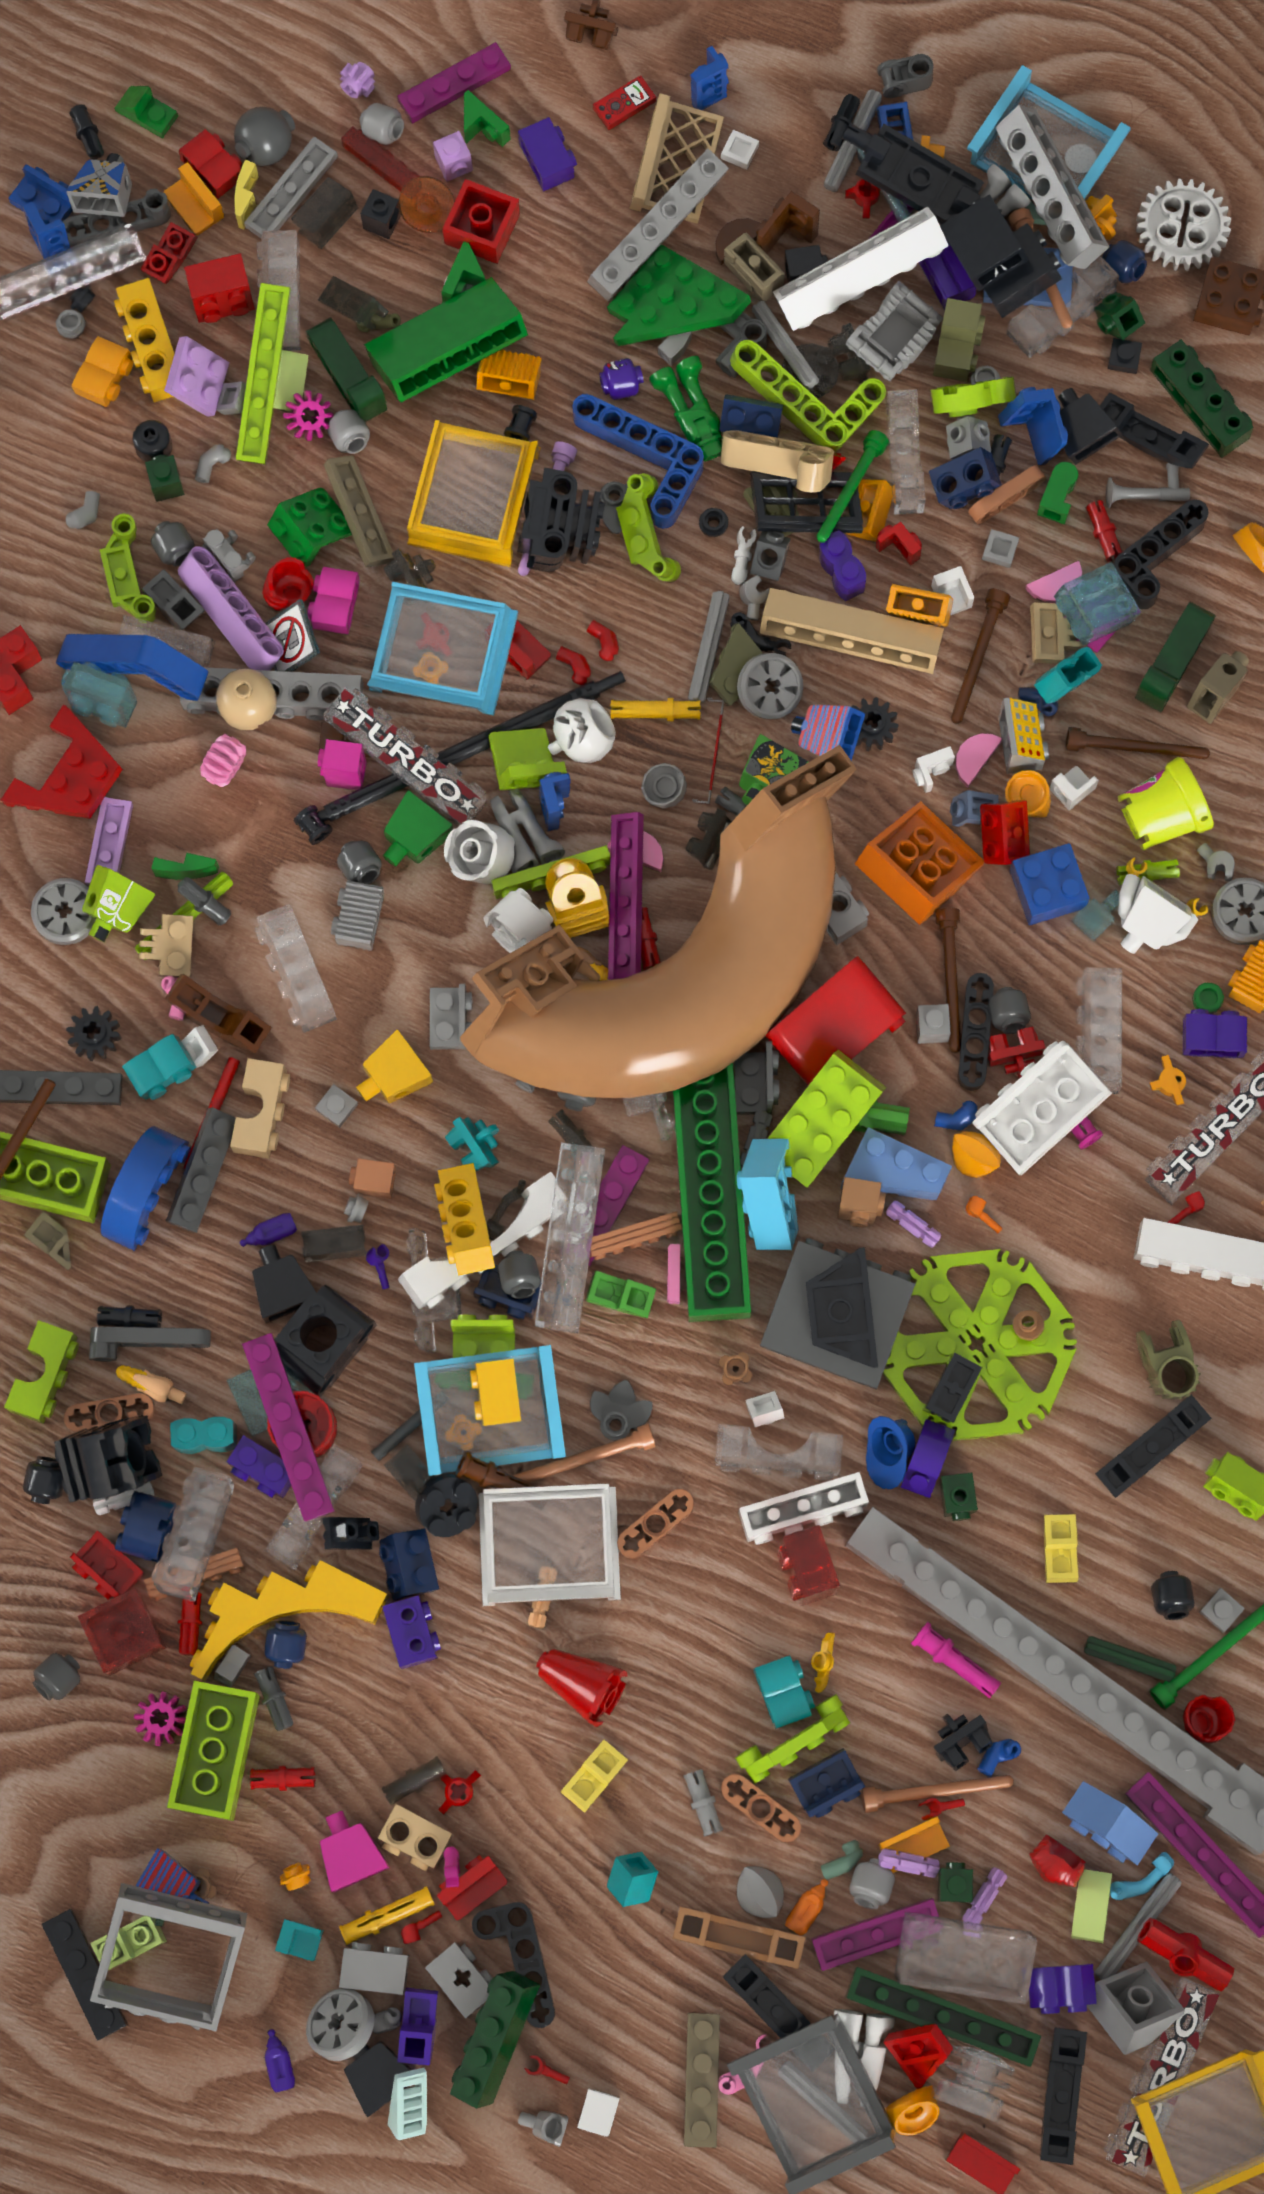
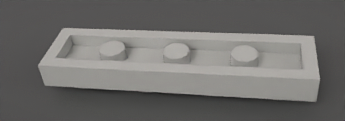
(291, 188)

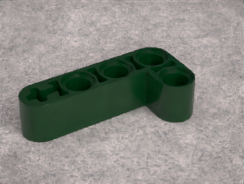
(346, 371)
(1175, 657)

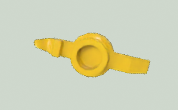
(823, 1662)

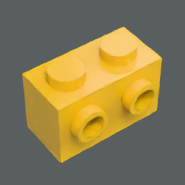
(496, 1392)

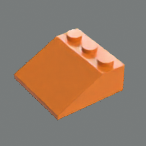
(919, 862)

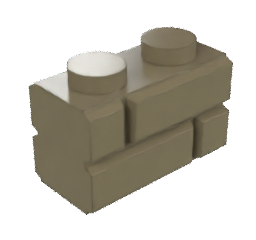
(753, 267)

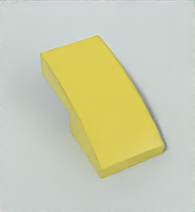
(244, 198)
(1060, 1548)
(594, 1776)

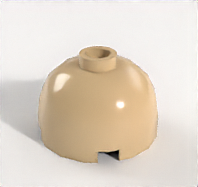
(246, 699)

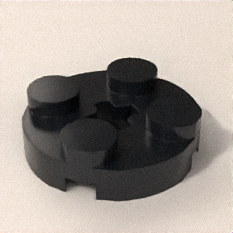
(461, 1514)

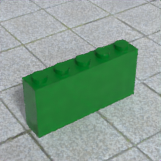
(446, 339)

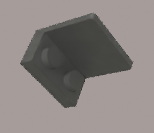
(754, 1081)

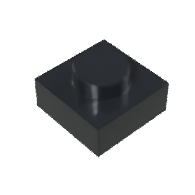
(1124, 356)

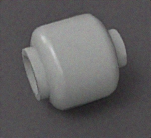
(381, 123)
(348, 431)
(871, 1884)

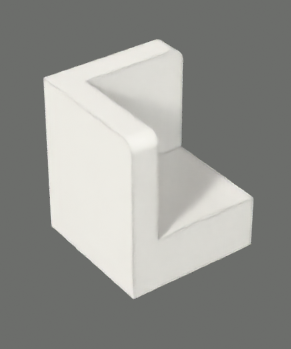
(956, 585)
(1072, 787)
(598, 2112)

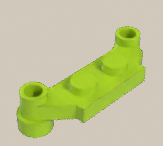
(640, 531)
(121, 571)
(831, 1718)

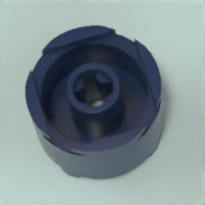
(146, 1526)

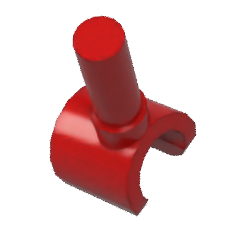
(1195, 1202)
(937, 1807)
(410, 1932)
(547, 2071)

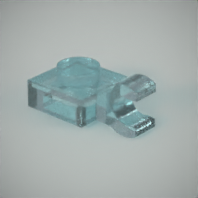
(1096, 917)

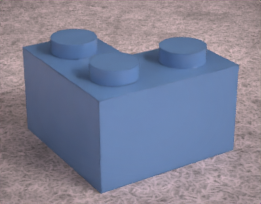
(1109, 1823)

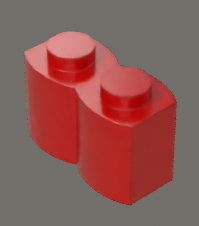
(212, 162)

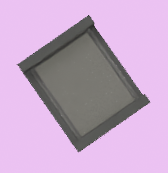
(816, 2103)

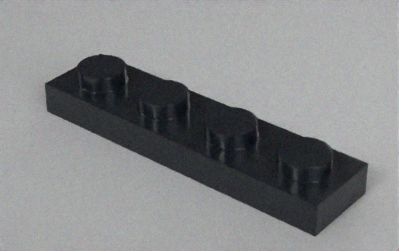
(81, 1970)

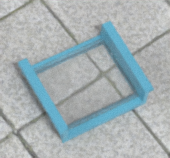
(1081, 140)
(443, 647)
(450, 1419)

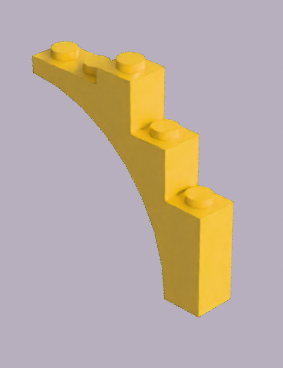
(241, 1614)

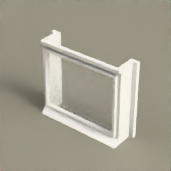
(549, 1543)

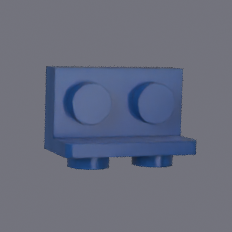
(709, 81)
(44, 192)
(49, 237)
(551, 793)

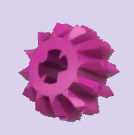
(297, 412)
(157, 1729)

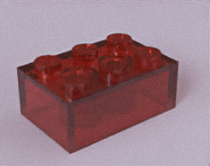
(809, 1566)

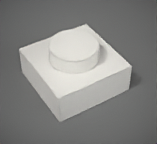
(740, 149)
(199, 1045)
(765, 1409)

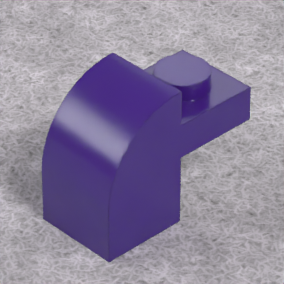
(928, 1458)
(418, 2026)

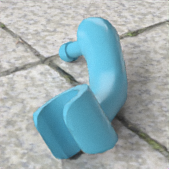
(1126, 1889)

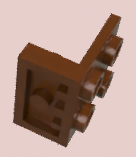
(791, 214)

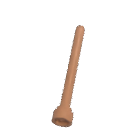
(1018, 219)
(640, 1438)
(876, 1798)

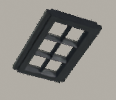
(801, 523)

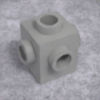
(967, 435)

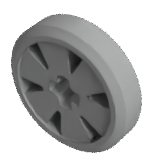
(787, 688)
(1227, 904)
(48, 919)
(354, 2030)

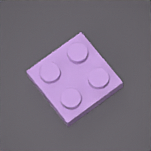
(196, 376)

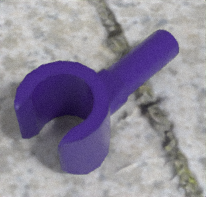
(378, 1261)

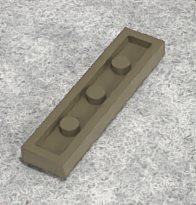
(359, 511)
(702, 2080)

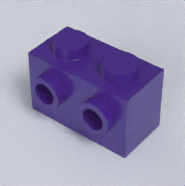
(260, 1465)
(411, 1632)

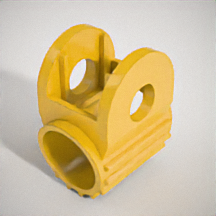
(576, 898)

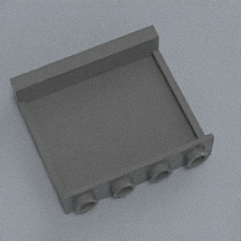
(790, 1327)

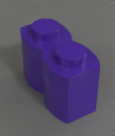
(846, 570)
(1214, 1034)
(1061, 1987)

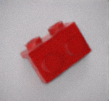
(107, 1566)
(474, 1887)

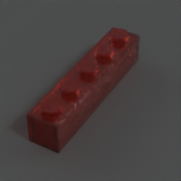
(377, 159)

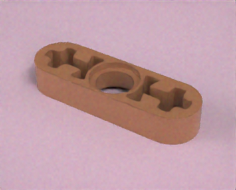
(1007, 494)
(84, 1408)
(668, 1502)
(736, 1800)

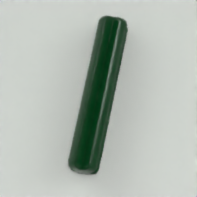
(1130, 1659)

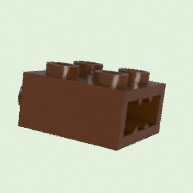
(1231, 296)

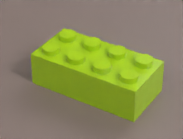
(826, 1115)
(54, 1179)
(213, 1750)

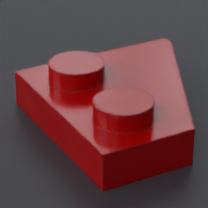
(919, 2051)

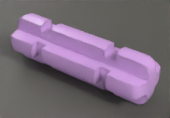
(913, 1224)
(909, 1863)
(985, 1896)

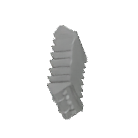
(895, 332)

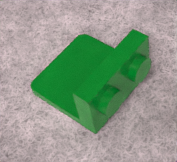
(308, 524)

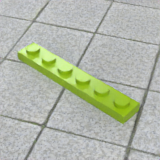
(263, 373)

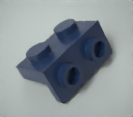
(751, 416)
(491, 1295)
(408, 1564)
(827, 1784)

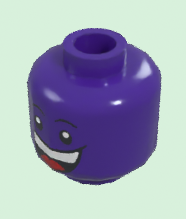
(621, 379)

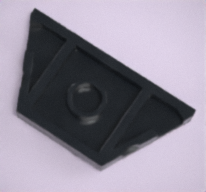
(843, 1310)

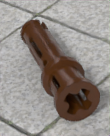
(487, 1473)

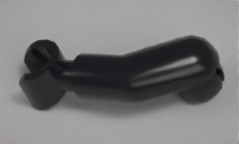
(764, 643)

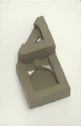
(51, 1239)

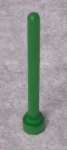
(874, 445)
(1166, 1692)

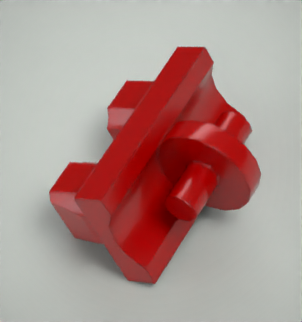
(1028, 1047)

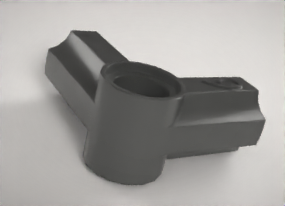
(741, 330)

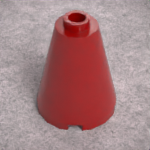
(583, 1683)

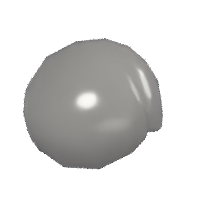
(664, 785)

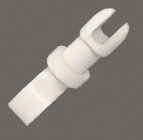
(742, 557)

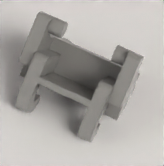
(226, 554)

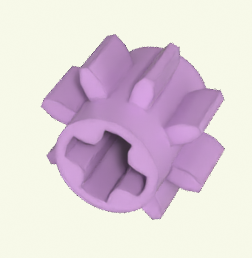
(357, 80)

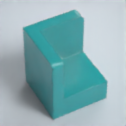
(632, 1879)
(299, 1940)

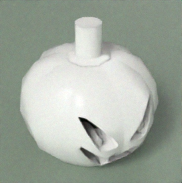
(582, 731)

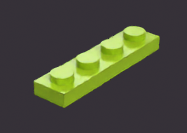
(535, 877)

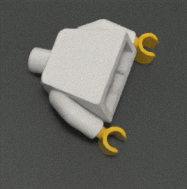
(1153, 913)

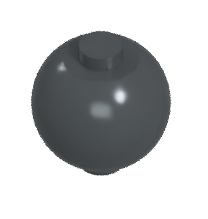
(263, 135)

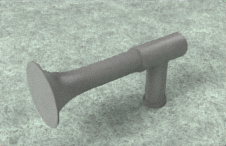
(1172, 493)

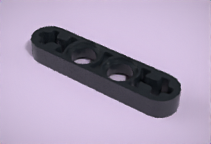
(974, 1031)

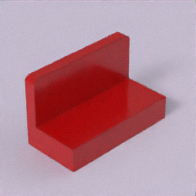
(526, 652)
(982, 2164)

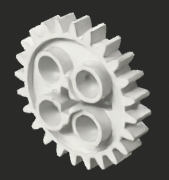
(1209, 229)

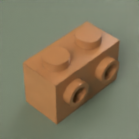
(861, 1202)

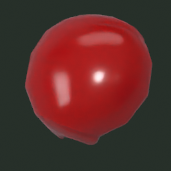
(1208, 1718)

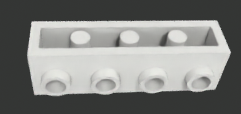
(809, 1505)

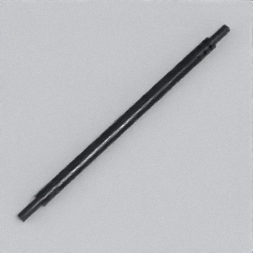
(467, 748)

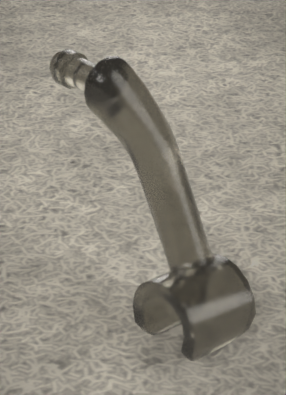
(493, 1226)

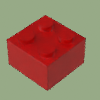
(481, 219)
(219, 288)

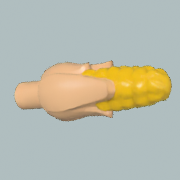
(155, 1386)

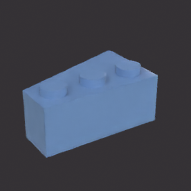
(898, 1167)

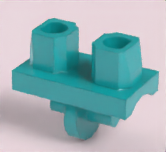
(466, 1133)

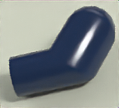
(1033, 695)

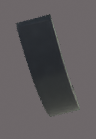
(1152, 437)
(1153, 1446)
(764, 1997)
(1062, 2096)

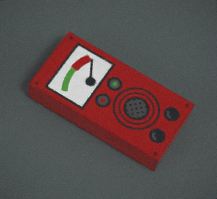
(624, 102)

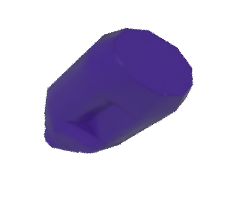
(271, 1231)
(278, 2064)

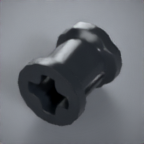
(520, 422)
(315, 832)

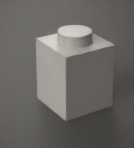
(933, 1023)

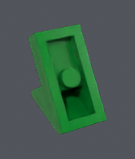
(146, 111)
(480, 117)
(463, 272)

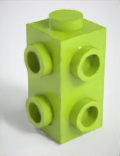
(1237, 1484)

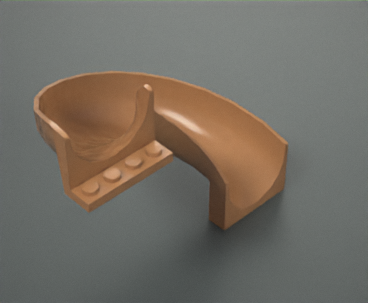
(704, 1000)

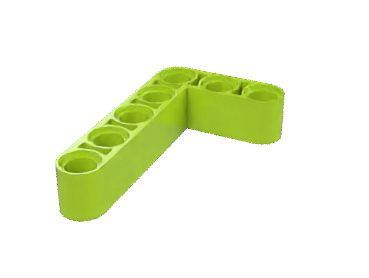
(804, 399)

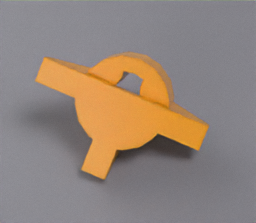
(1168, 1083)

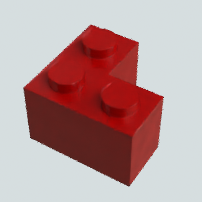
(16, 657)

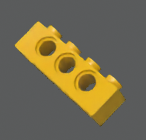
(139, 298)
(465, 1219)

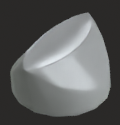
(760, 1892)

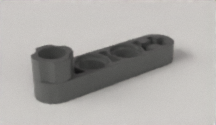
(154, 218)
(107, 1339)

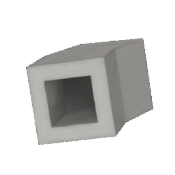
(674, 347)
(231, 1666)

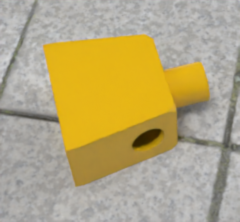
(393, 1071)

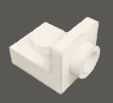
(935, 763)

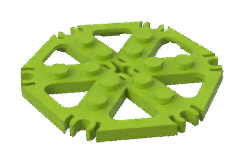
(988, 1316)

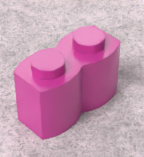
(334, 600)

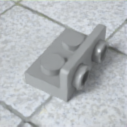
(449, 1016)

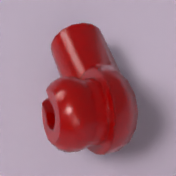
(607, 640)
(577, 662)

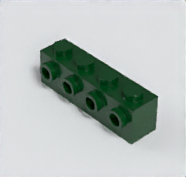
(1202, 398)
(494, 2039)

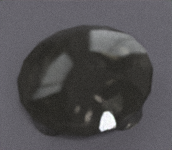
(822, 363)

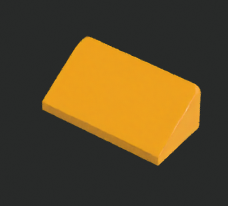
(875, 504)

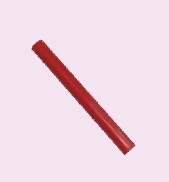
(220, 1091)

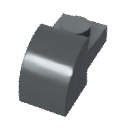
(173, 601)

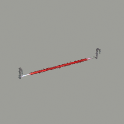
(715, 753)

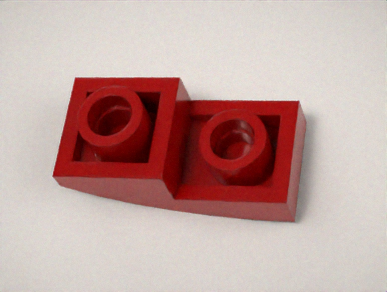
(169, 254)

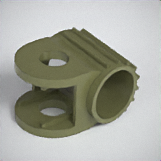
(1155, 1361)

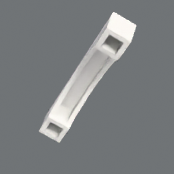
(430, 1279)

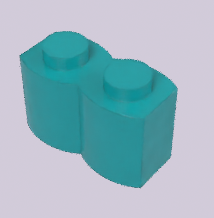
(1068, 675)
(159, 1067)
(194, 1436)
(783, 1691)

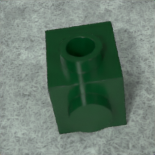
(164, 477)
(958, 1496)
(955, 1883)

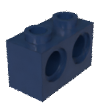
(964, 472)

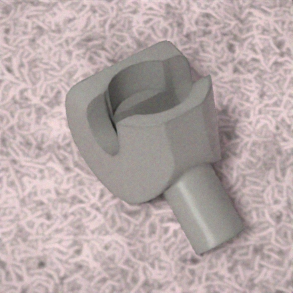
(752, 598)
(1217, 861)
(546, 2125)

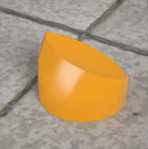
(1251, 541)
(1031, 787)
(974, 1154)
(914, 2111)

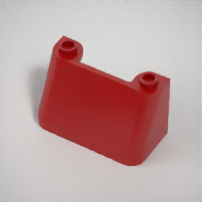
(839, 1016)

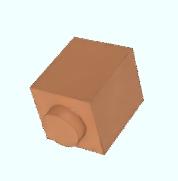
(373, 1178)

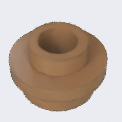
(1031, 1332)

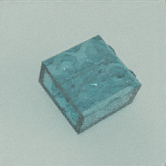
(1097, 604)
(99, 694)

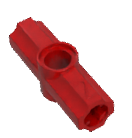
(1185, 1954)

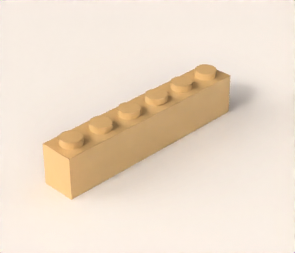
(851, 630)

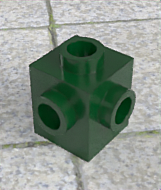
(1119, 315)

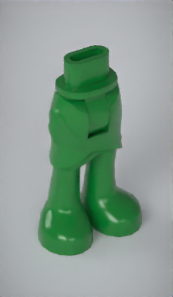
(699, 422)

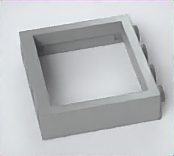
(179, 1911)

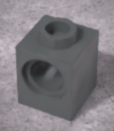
(770, 566)

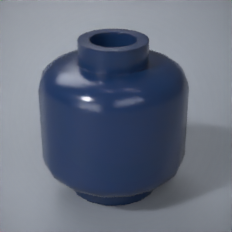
(1126, 260)
(285, 1643)

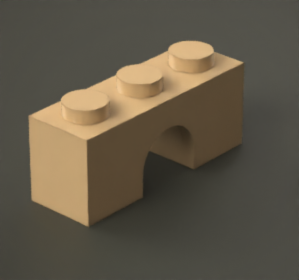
(257, 1134)

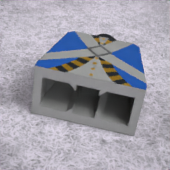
(101, 187)

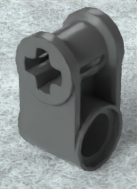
(904, 75)

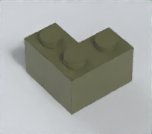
(959, 333)

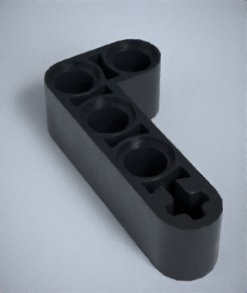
(1162, 547)
(521, 1965)

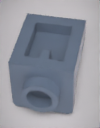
(966, 807)

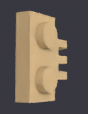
(1050, 634)
(170, 944)

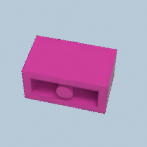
(342, 764)

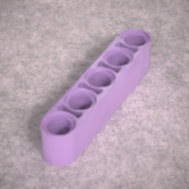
(230, 610)

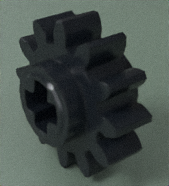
(884, 721)
(100, 1041)

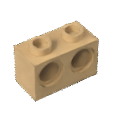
(418, 1830)

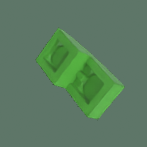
(620, 1294)

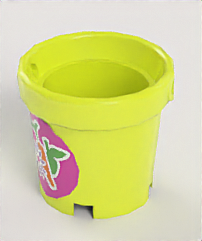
(1167, 805)

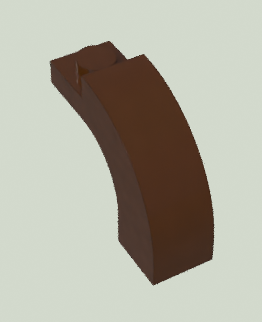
(218, 1017)

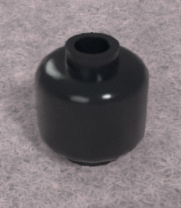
(151, 439)
(43, 1480)
(1173, 1595)

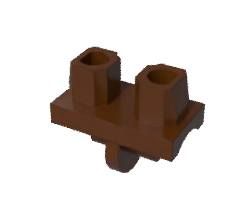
(578, 23)

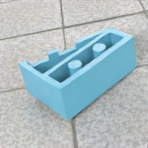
(767, 1195)

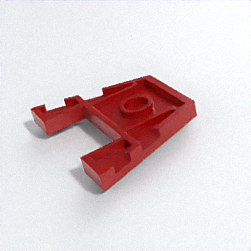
(77, 780)

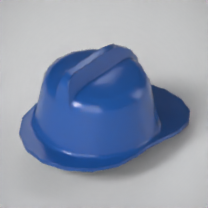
(888, 1450)

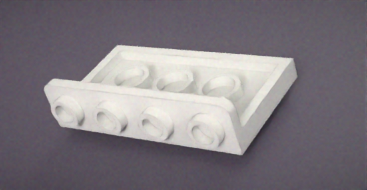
(1041, 1106)

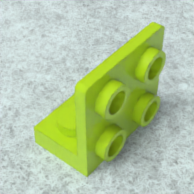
(522, 758)
(482, 1336)

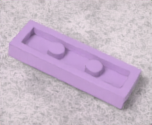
(109, 836)

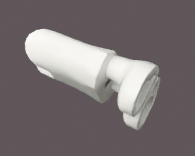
(870, 2052)

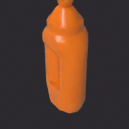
(807, 1909)

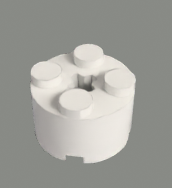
(479, 851)
(517, 920)

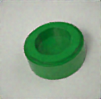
(1208, 997)

